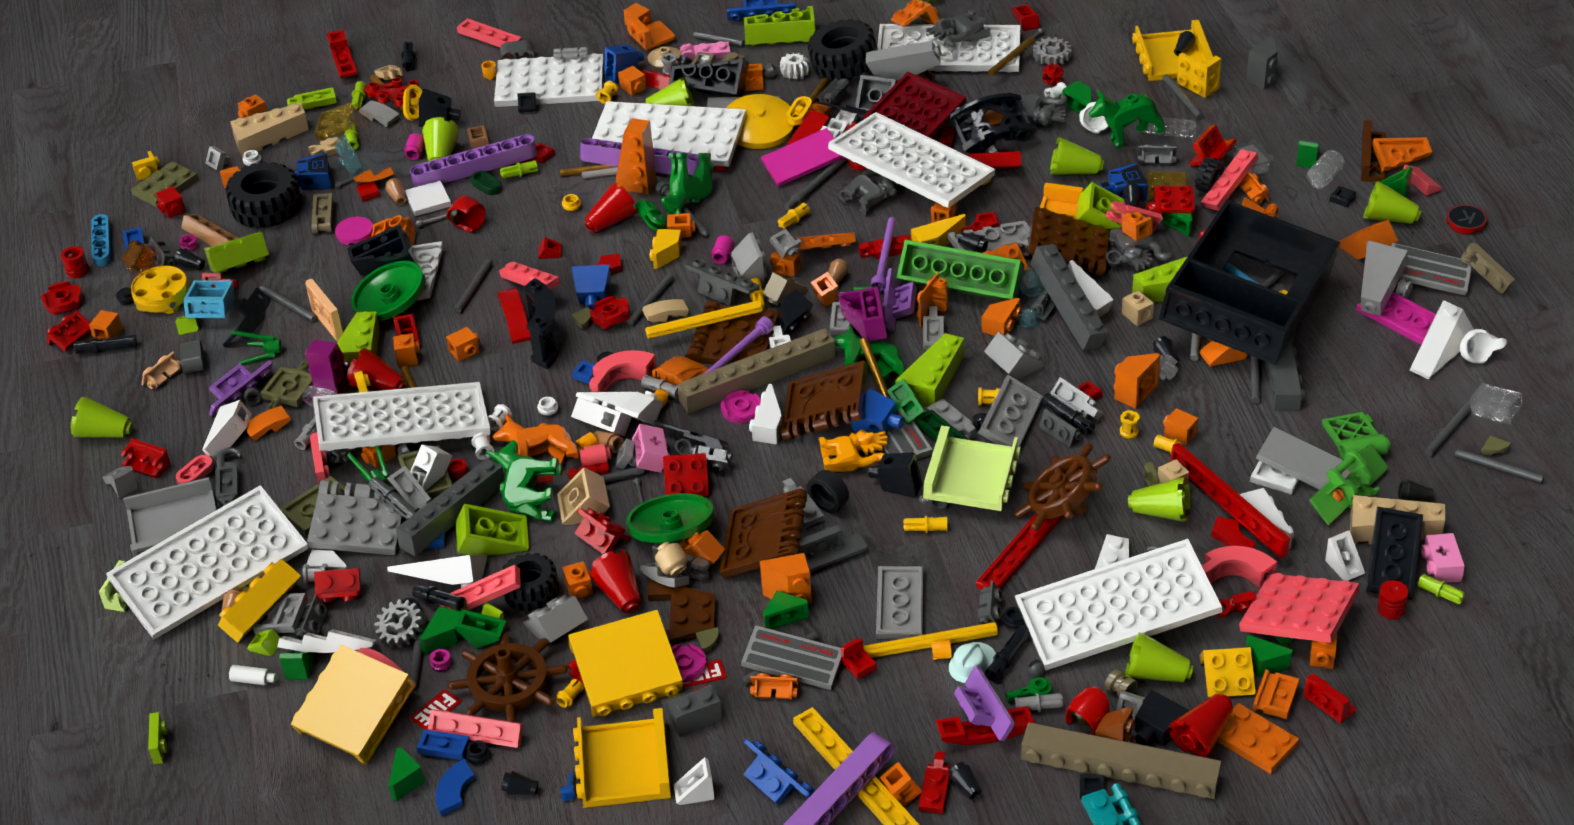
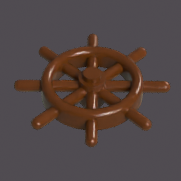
(1063, 487)
(507, 677)

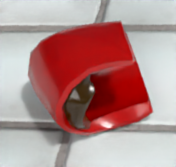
(466, 213)
(1088, 707)

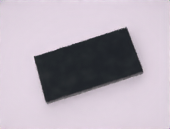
(1394, 549)

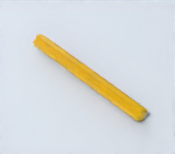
(703, 319)
(924, 641)

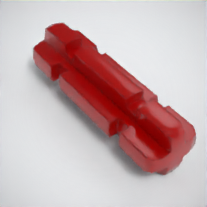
(602, 469)

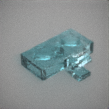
(348, 157)

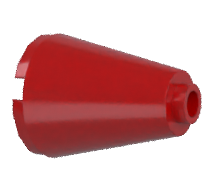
(610, 209)
(379, 373)
(617, 579)
(1202, 725)

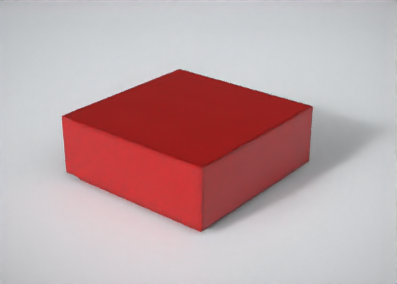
(368, 191)
(1091, 390)

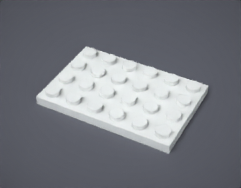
(550, 78)

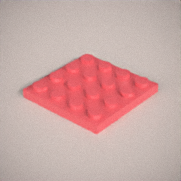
(1300, 607)

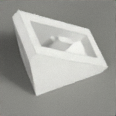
(1343, 556)
(695, 785)

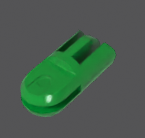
(651, 214)

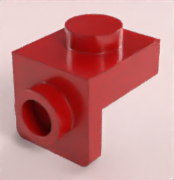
(857, 659)

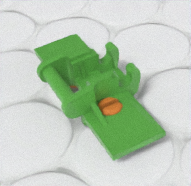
(1339, 492)

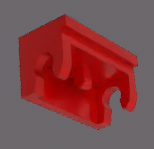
(146, 458)

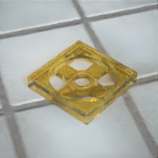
(326, 117)
(1166, 178)

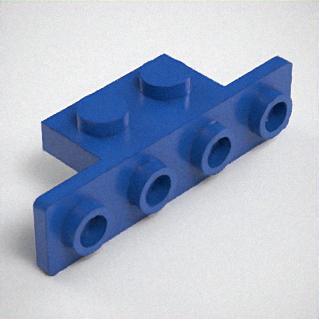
(758, 7)
(771, 776)

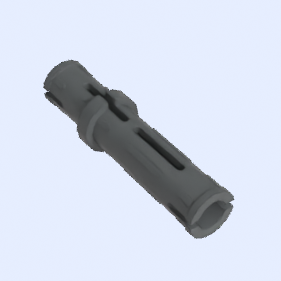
(389, 496)

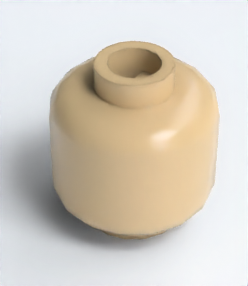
(671, 558)

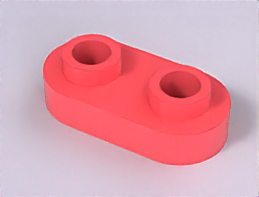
(195, 469)

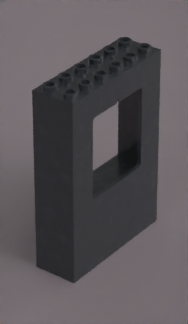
(1236, 309)

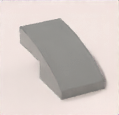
(380, 112)
(654, 572)

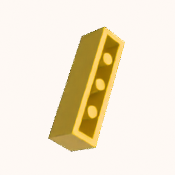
(261, 596)

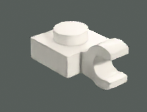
(778, 337)

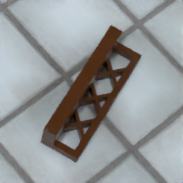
(1367, 155)

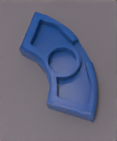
(452, 786)

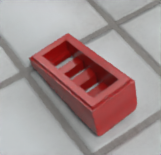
(1026, 17)
(405, 321)

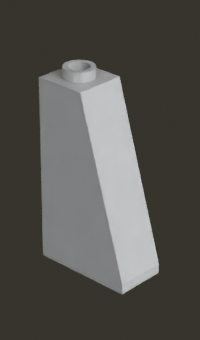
(896, 61)
(1381, 274)

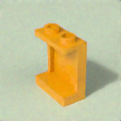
(1061, 199)

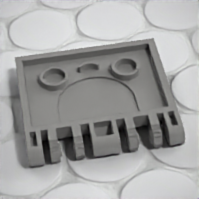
(353, 521)

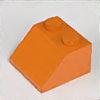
(1357, 242)
(1136, 378)
(786, 575)

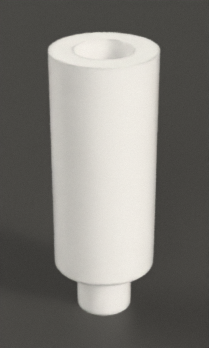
(251, 675)

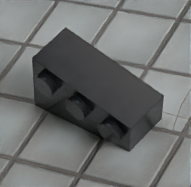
(380, 250)

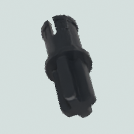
(408, 56)

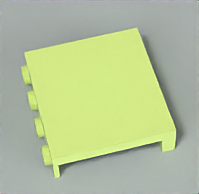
(970, 472)

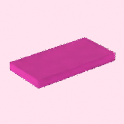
(800, 158)
(1404, 317)

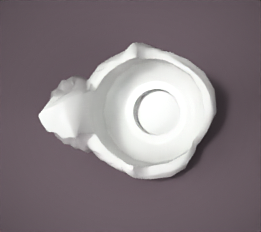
(1095, 124)
(1479, 345)

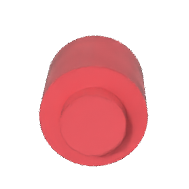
(594, 455)

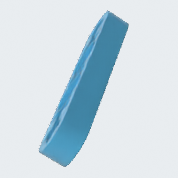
(98, 240)

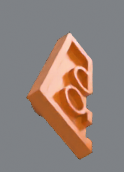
(1400, 151)
(827, 241)

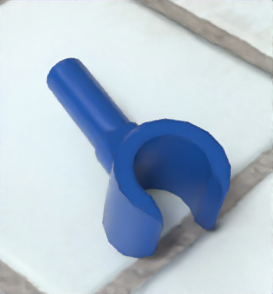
(568, 791)

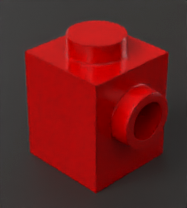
(170, 202)

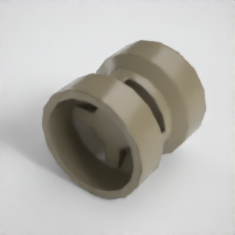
(1118, 682)

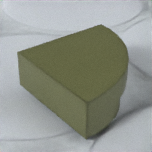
(582, 318)
(1495, 445)
(1150, 475)
(707, 639)

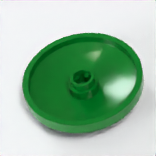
(389, 289)
(670, 518)

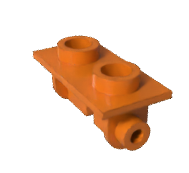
(1258, 191)
(765, 684)

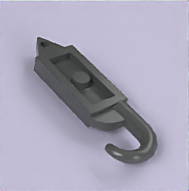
(227, 477)

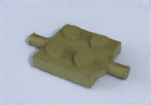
(287, 386)

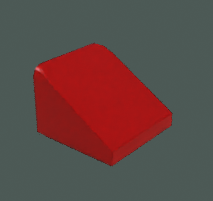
(549, 249)

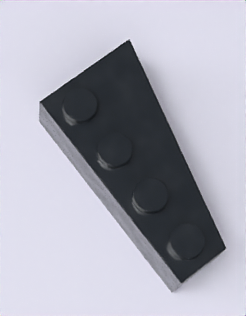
(719, 78)

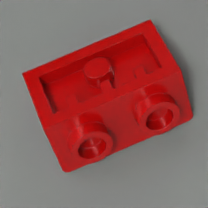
(71, 329)
(338, 583)
(1328, 699)

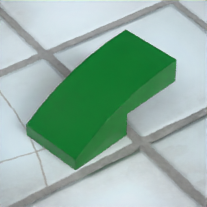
(906, 401)

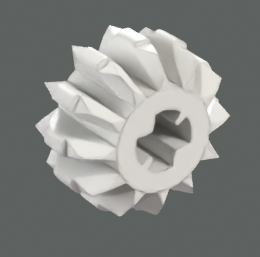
(794, 66)

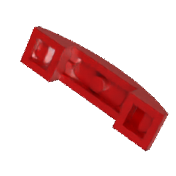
(341, 54)
(514, 315)
(966, 733)

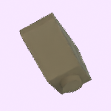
(780, 287)

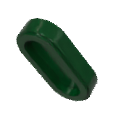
(486, 183)

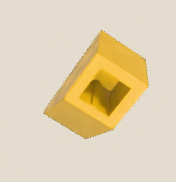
(666, 247)

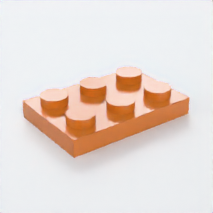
(1257, 739)

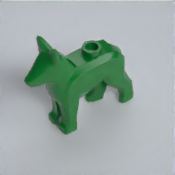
(1125, 112)
(688, 186)
(885, 354)
(520, 480)

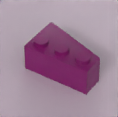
(864, 312)
(327, 366)

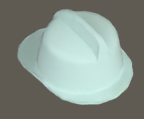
(969, 656)

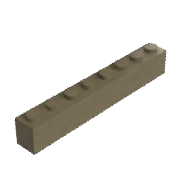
(756, 370)
(1121, 760)

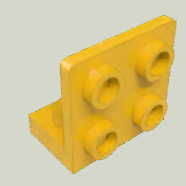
(1199, 76)
(1228, 672)

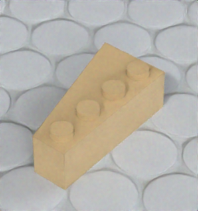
(269, 127)
(1364, 511)

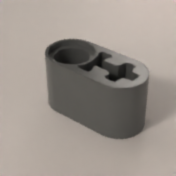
(517, 50)
(192, 357)

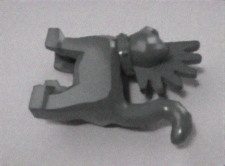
(962, 25)
(1047, 115)
(869, 192)
(1137, 253)

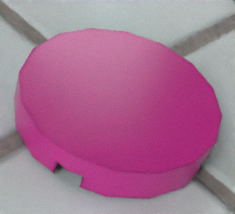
(354, 230)
(740, 406)
(690, 661)

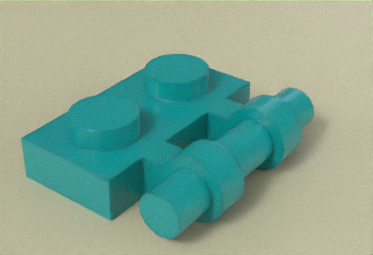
(1102, 811)

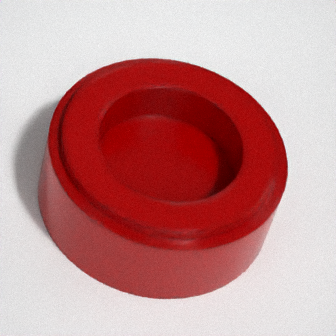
(457, 468)

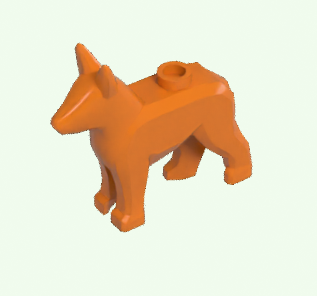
(538, 439)

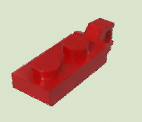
(874, 248)
(935, 785)

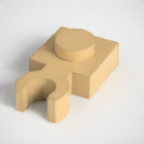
(388, 72)
(326, 146)

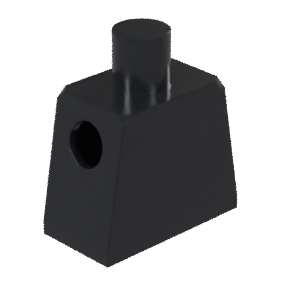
(436, 105)
(898, 474)
(1154, 719)

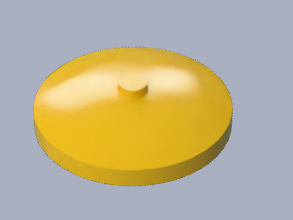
(765, 121)

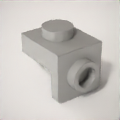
(785, 244)

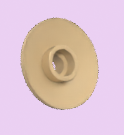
(655, 55)

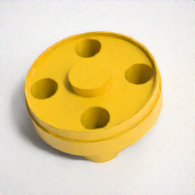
(160, 289)

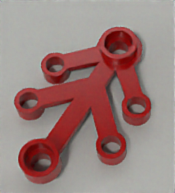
(383, 92)

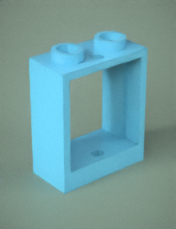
(216, 299)

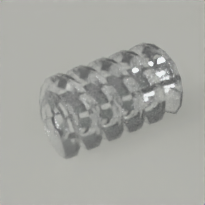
(1325, 169)

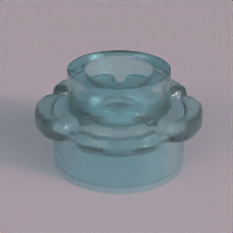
(1027, 318)

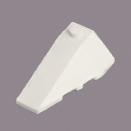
(1441, 340)
(634, 404)
(453, 571)

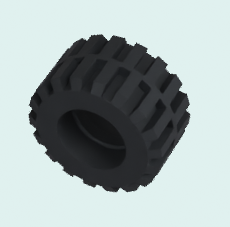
(537, 581)

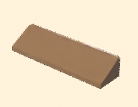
(206, 230)

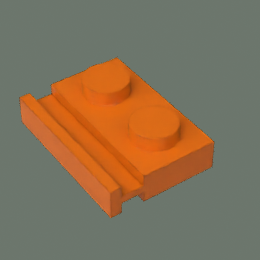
(1276, 694)

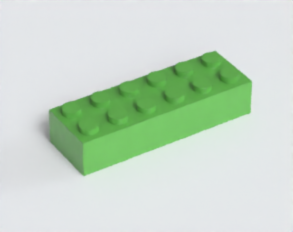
(962, 269)

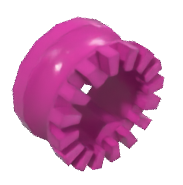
(189, 242)
(440, 653)

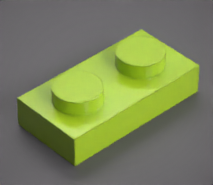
(157, 744)

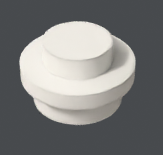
(251, 157)
(547, 406)

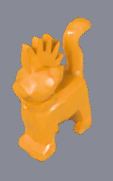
(847, 450)

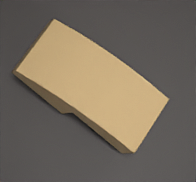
(660, 310)

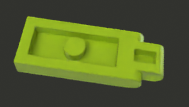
(314, 99)

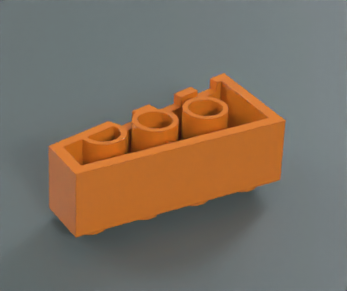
(636, 162)

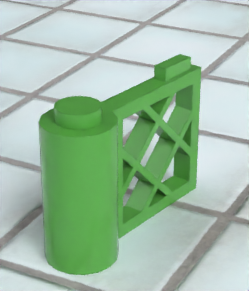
(1357, 441)

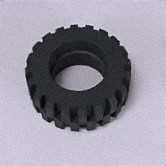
(841, 49)
(263, 194)

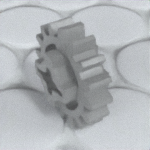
(1052, 51)
(399, 623)

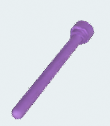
(879, 279)
(762, 327)

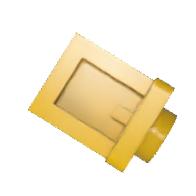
(146, 167)

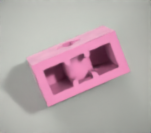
(649, 447)
(1443, 558)

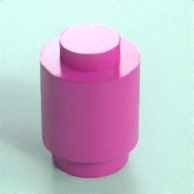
(414, 146)
(722, 249)

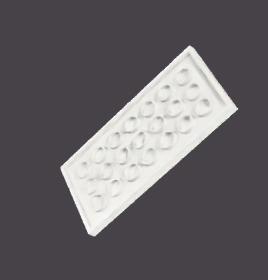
(966, 55)
(678, 127)
(911, 159)
(400, 416)
(206, 561)
(1116, 603)

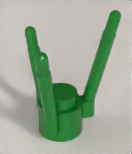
(270, 345)
(384, 474)

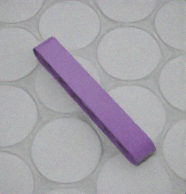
(608, 153)
(475, 160)
(844, 782)

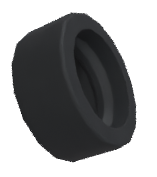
(835, 486)

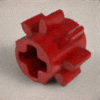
(1052, 74)

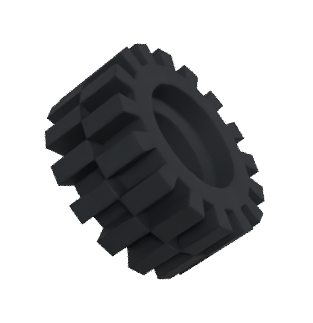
(1208, 173)

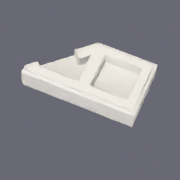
(319, 557)

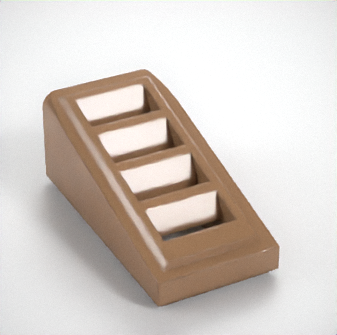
(477, 136)

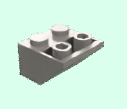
(749, 260)
(1014, 355)
(556, 619)

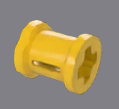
(607, 92)
(990, 396)
(1129, 424)

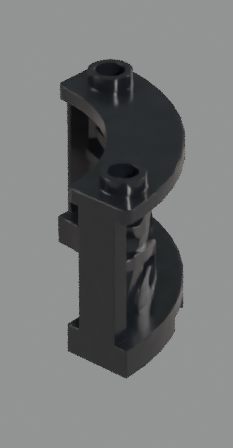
(1017, 129)
(543, 328)

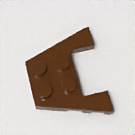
(689, 611)

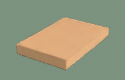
(324, 309)

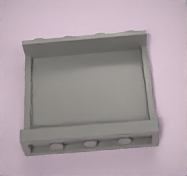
(166, 511)

